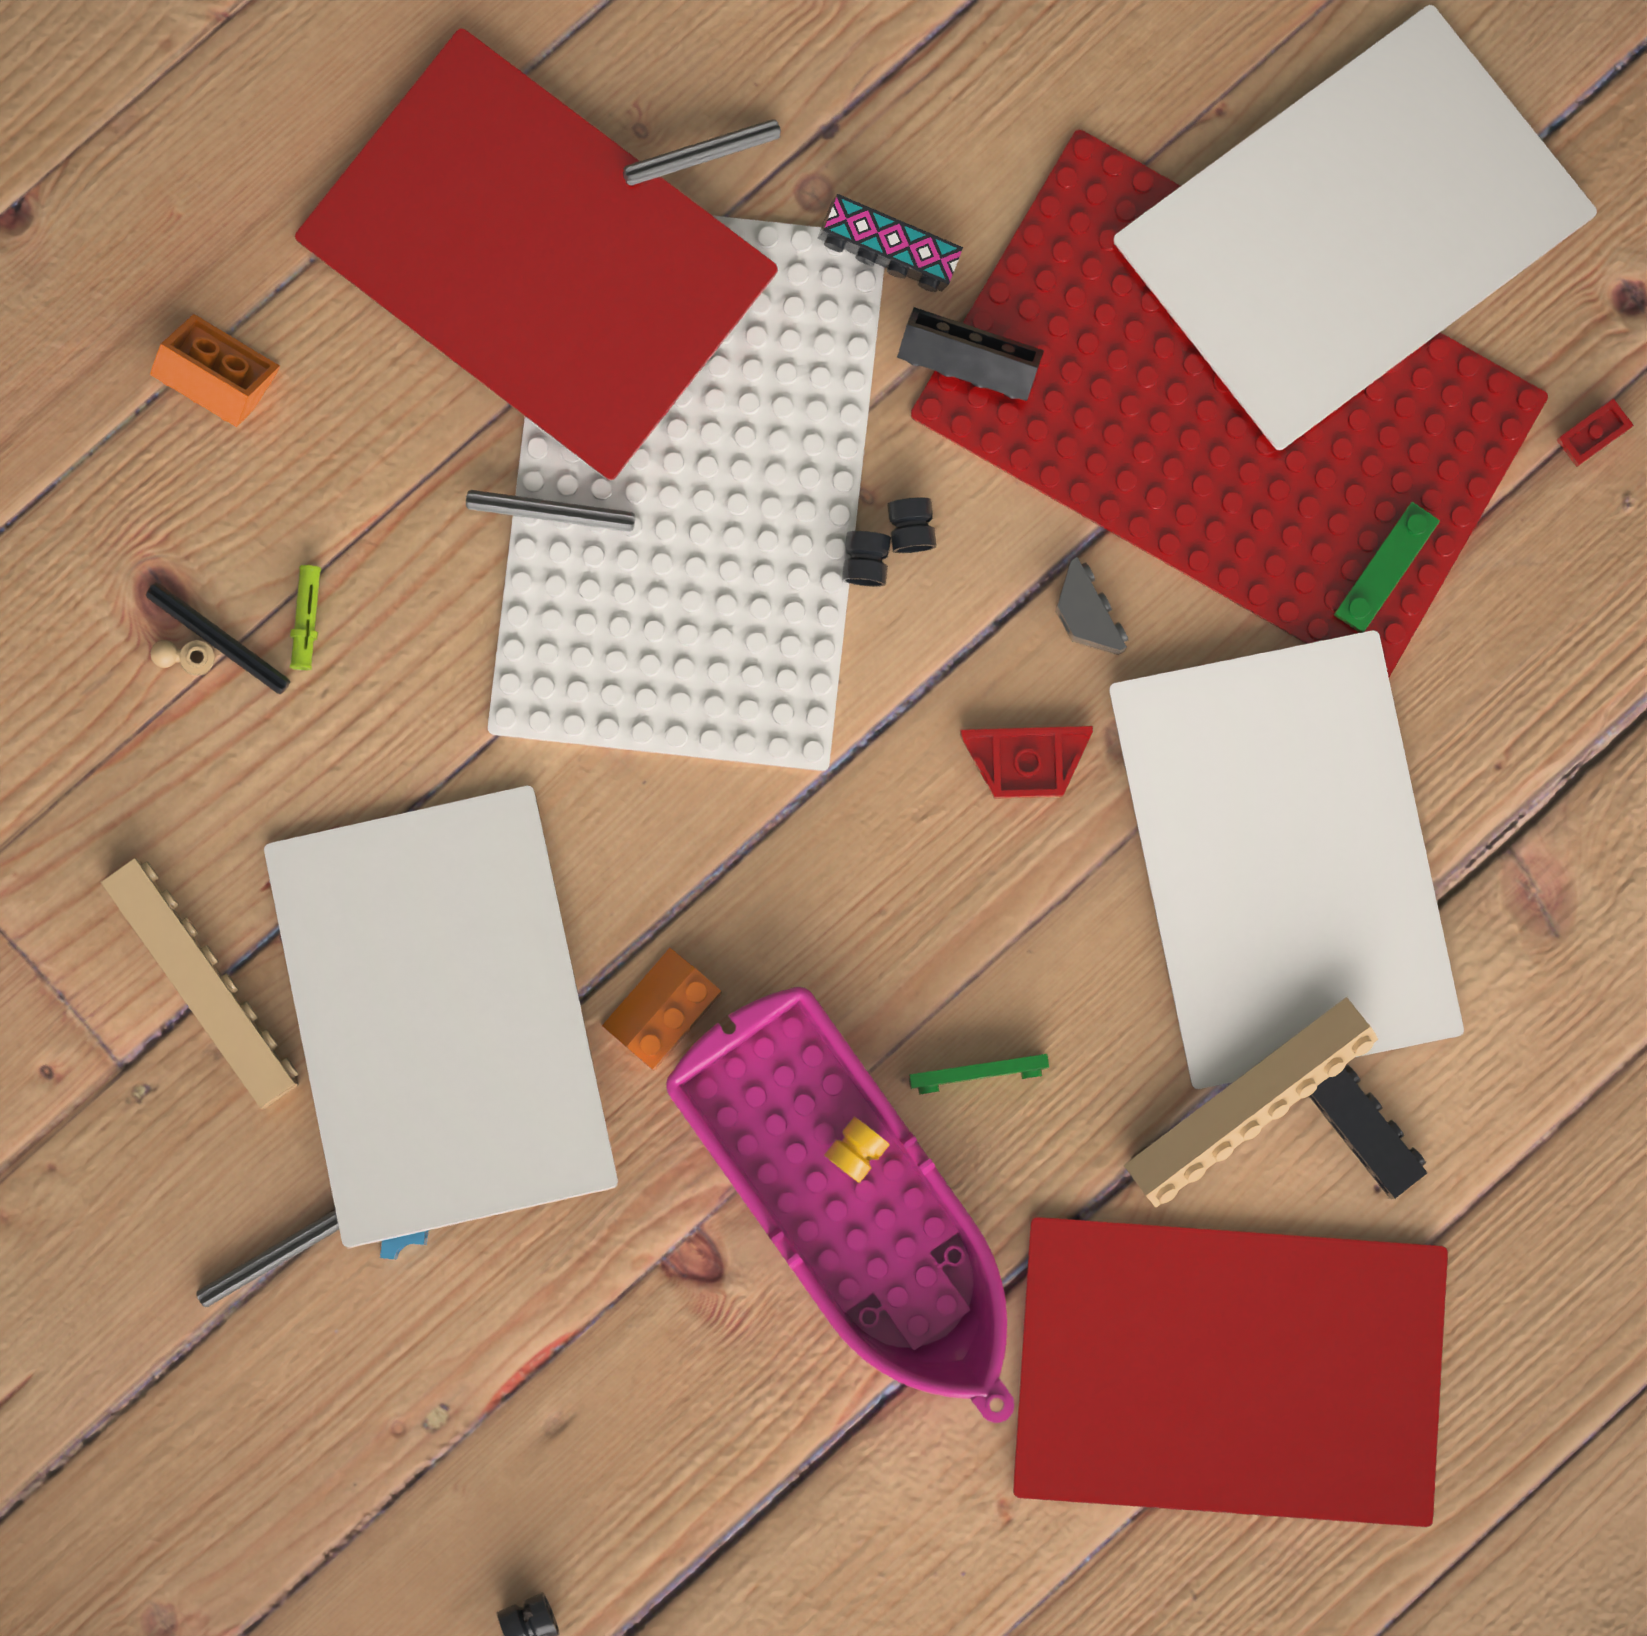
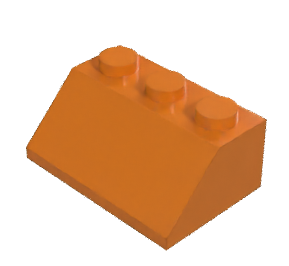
(213, 369)
(662, 1009)

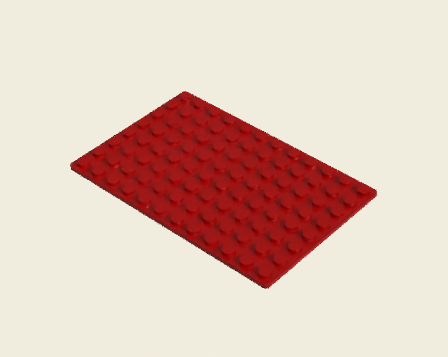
(530, 258)
(1231, 1372)

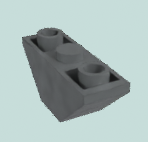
(1086, 612)

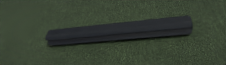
(218, 638)

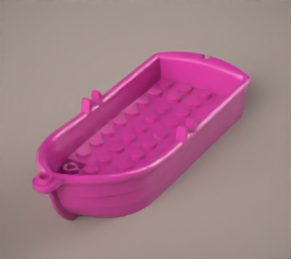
(880, 1257)

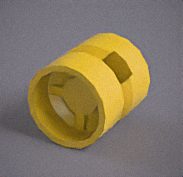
(856, 1149)

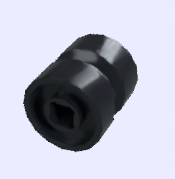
(911, 523)
(866, 553)
(530, 1620)

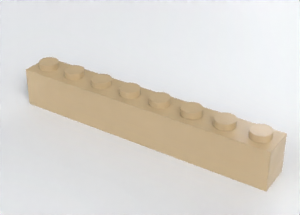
(200, 983)
(1251, 1102)

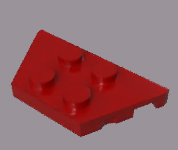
(1027, 759)

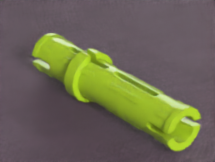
(305, 618)

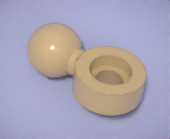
(166, 654)

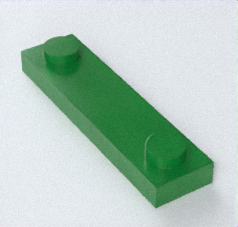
(1386, 567)
(1028, 1067)

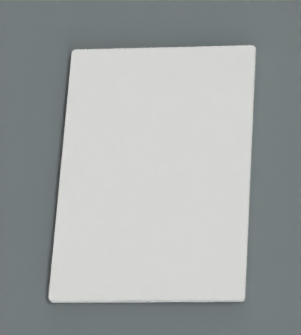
(1354, 226)
(1284, 852)
(439, 1016)

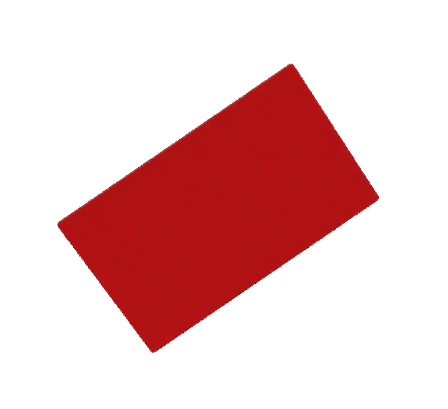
(1166, 457)

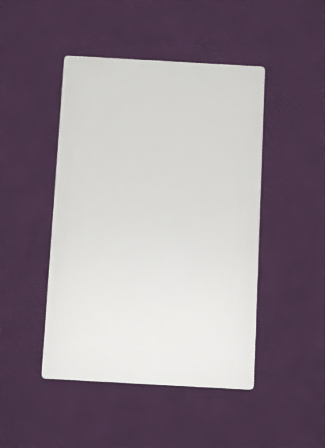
(728, 596)

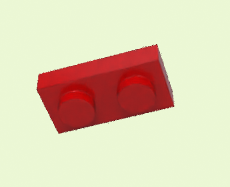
(1595, 432)

